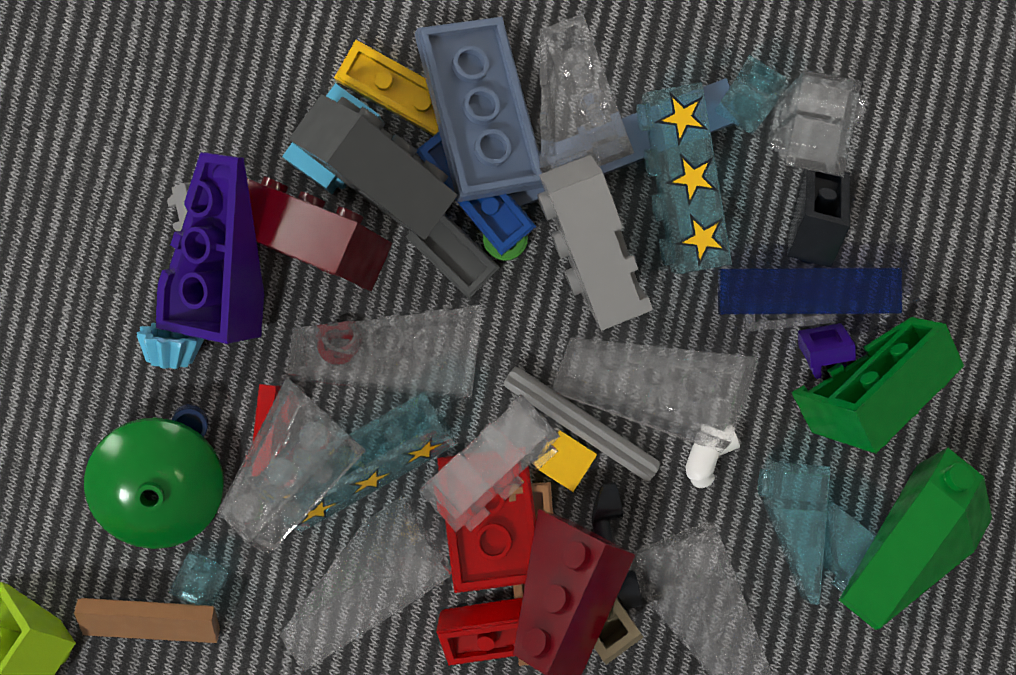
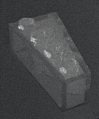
(393, 353)

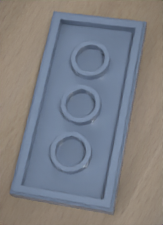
(479, 108)

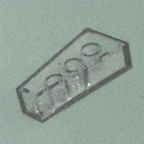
(660, 387)

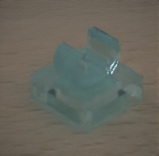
(199, 580)

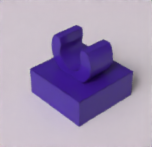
(826, 346)

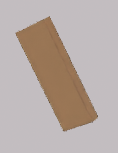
(147, 620)

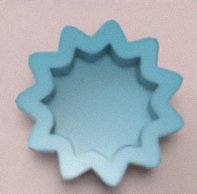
(167, 348)

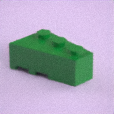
(883, 388)

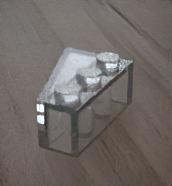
(576, 100)
(816, 122)
(491, 465)
(287, 469)

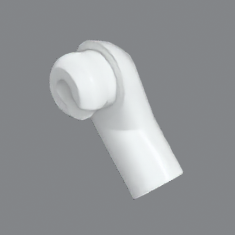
(702, 463)

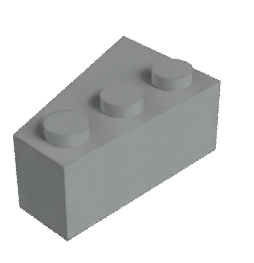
(592, 241)

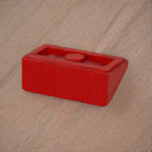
(479, 631)

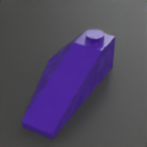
(215, 268)

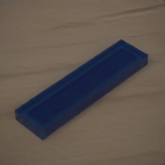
(810, 291)

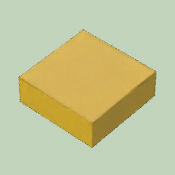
(569, 462)

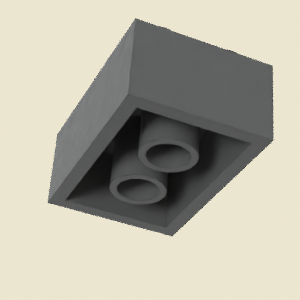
(374, 163)

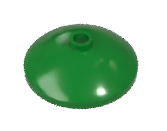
(159, 458)

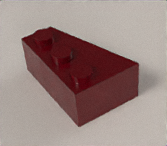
(315, 235)
(567, 594)

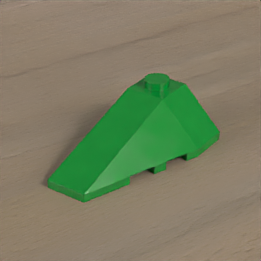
(922, 538)

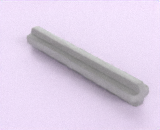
(582, 424)

